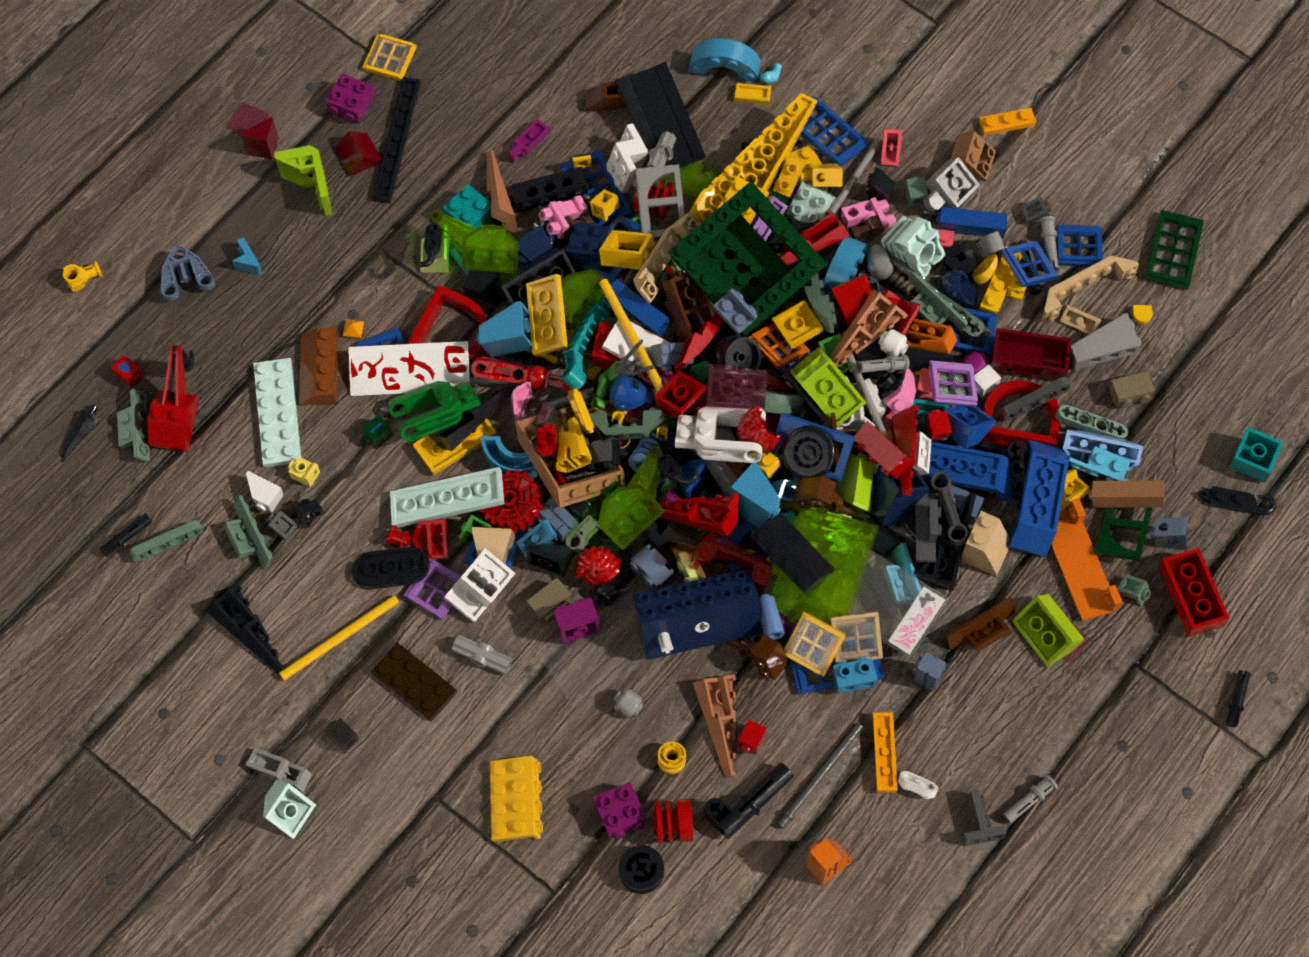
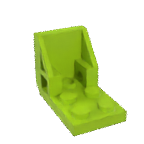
(298, 164)
(828, 386)

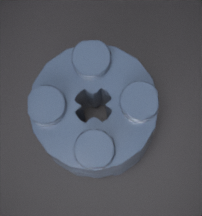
(651, 567)

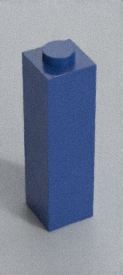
(971, 222)
(640, 310)

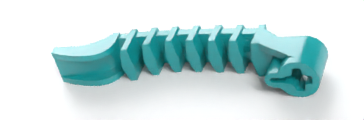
(573, 373)

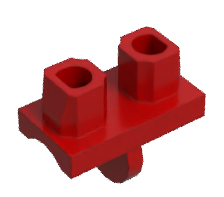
(547, 440)

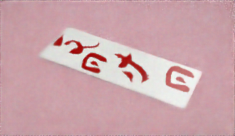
(406, 367)

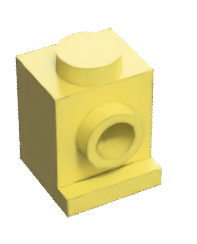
(307, 475)

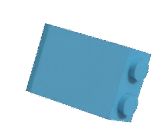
(506, 331)
(756, 496)

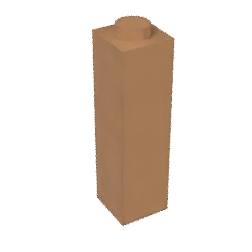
(1127, 493)

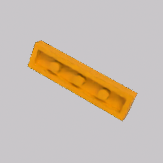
(884, 753)

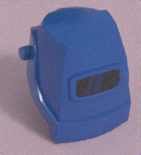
(629, 393)

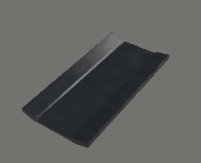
(659, 108)

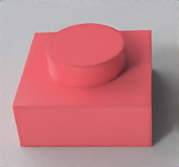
(946, 238)

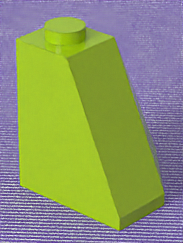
(857, 482)

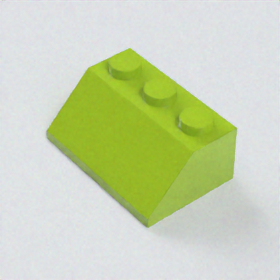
(1047, 629)

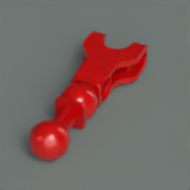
(503, 370)

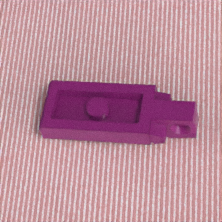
(528, 140)

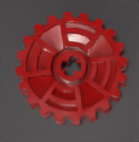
(520, 504)

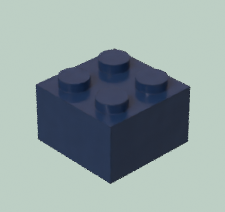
(585, 244)

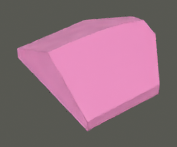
(520, 399)

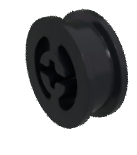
(653, 860)

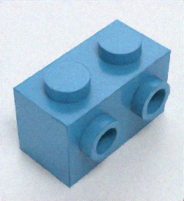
(854, 675)

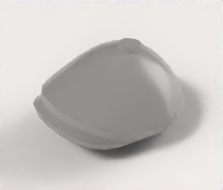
(879, 263)

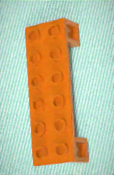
(1081, 567)

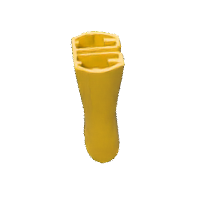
(572, 447)

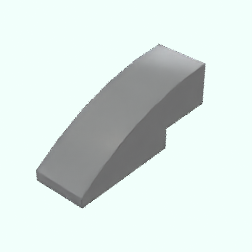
(279, 768)

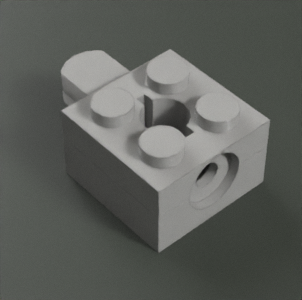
(950, 185)

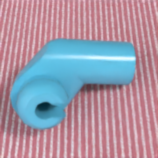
(771, 76)

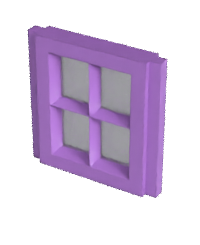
(953, 383)
(431, 591)

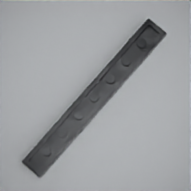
(396, 140)

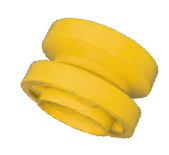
(671, 749)

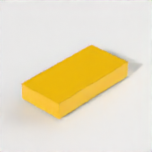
(752, 93)

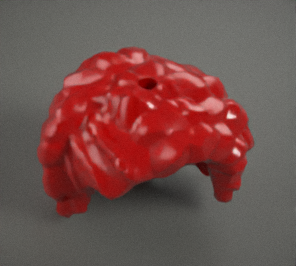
(753, 429)
(600, 560)

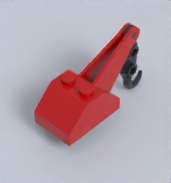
(172, 412)

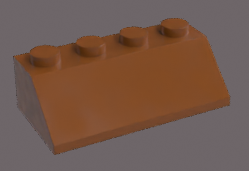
(319, 367)

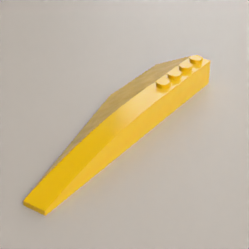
(760, 159)

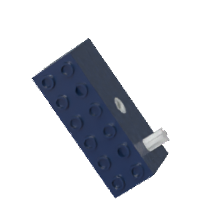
(698, 614)

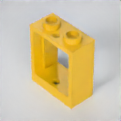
(613, 256)

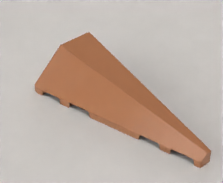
(500, 203)
(871, 321)
(716, 703)

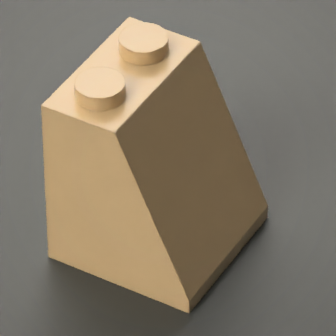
(986, 544)

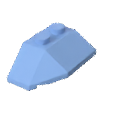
(1080, 445)

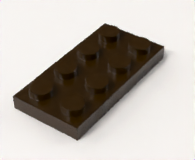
(414, 681)

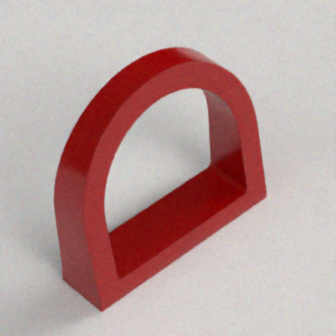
(441, 296)
(1005, 436)

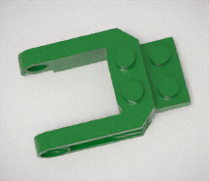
(451, 403)

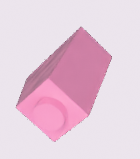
(904, 395)

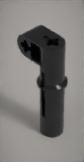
(749, 804)

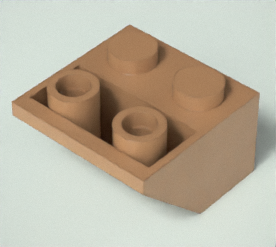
(975, 154)

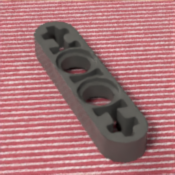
(1035, 398)

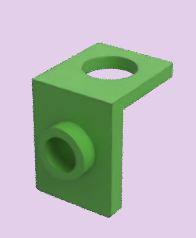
(466, 529)

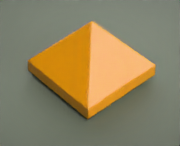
(353, 329)

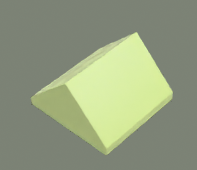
(441, 261)

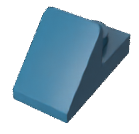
(247, 261)
(540, 534)

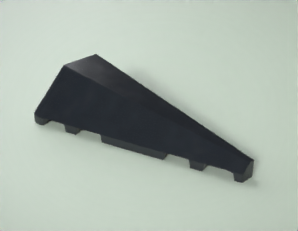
(482, 283)
(917, 359)
(453, 435)
(948, 556)
(235, 615)

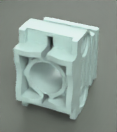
(914, 244)

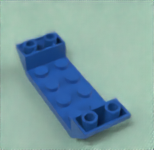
(972, 469)
(1040, 499)

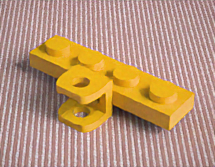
(1002, 284)

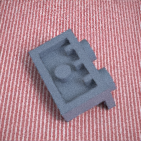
(735, 311)

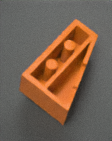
(930, 336)
(827, 859)

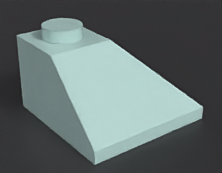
(287, 808)

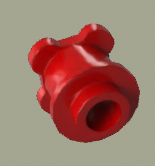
(398, 537)

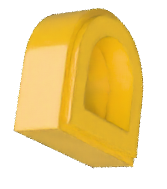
(1142, 313)

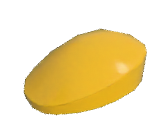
(985, 269)

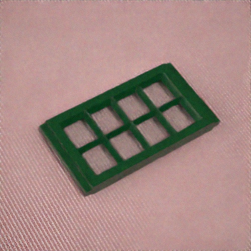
(1174, 249)

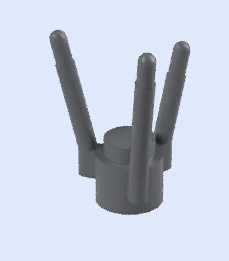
(627, 367)

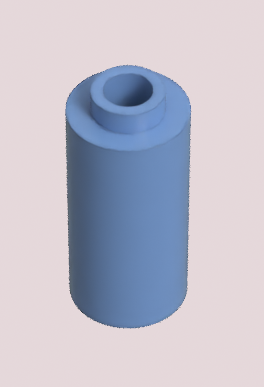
(770, 617)

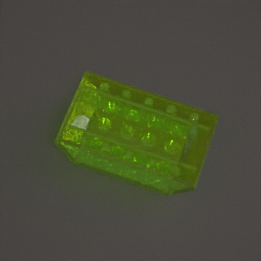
(847, 547)

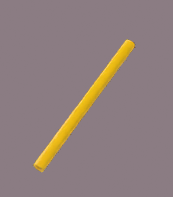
(630, 332)
(339, 637)

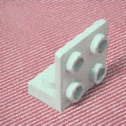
(810, 203)

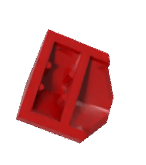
(432, 538)

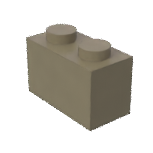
(1131, 389)
(547, 600)

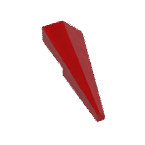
(820, 235)
(904, 437)
(712, 514)

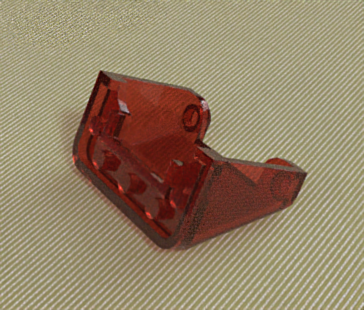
(713, 546)

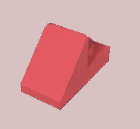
(924, 389)

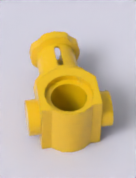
(81, 275)
(768, 464)

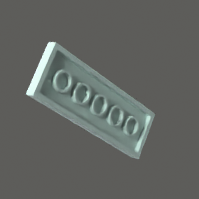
(277, 412)
(447, 497)

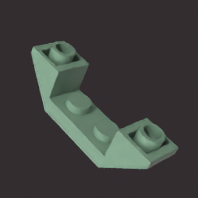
(651, 421)

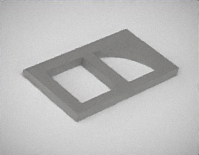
(645, 179)

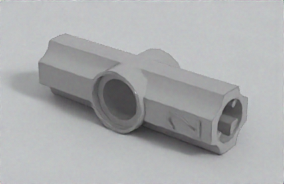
(662, 151)
(482, 654)

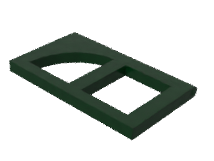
(1108, 547)

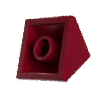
(261, 139)
(357, 152)

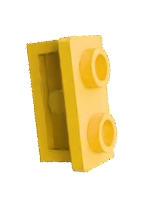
(788, 178)
(1073, 488)

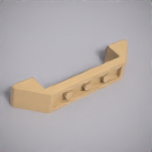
(659, 257)
(1121, 267)

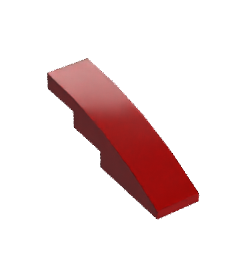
(699, 341)

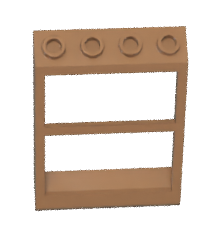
(574, 491)

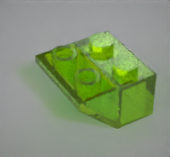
(696, 178)

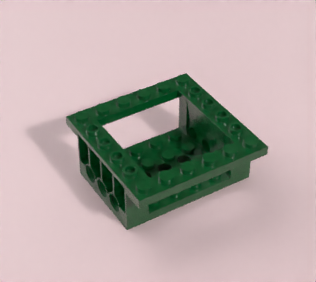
(703, 259)

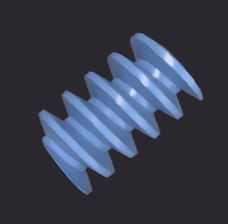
(642, 450)

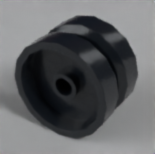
(737, 351)

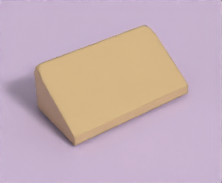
(1080, 320)

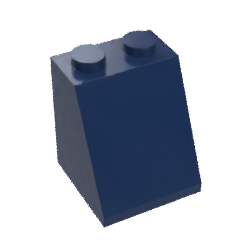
(888, 500)

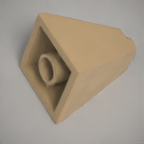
(495, 540)

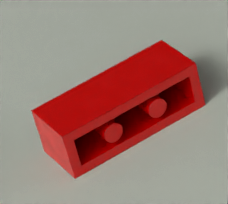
(881, 450)

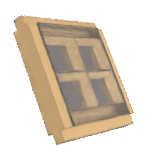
(861, 638)

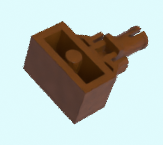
(820, 493)
(765, 654)

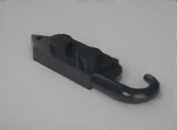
(1236, 501)

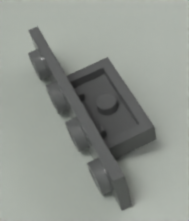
(927, 527)

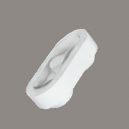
(917, 784)

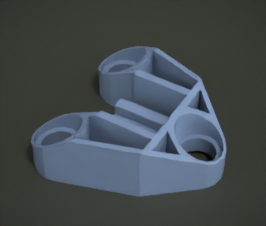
(172, 265)

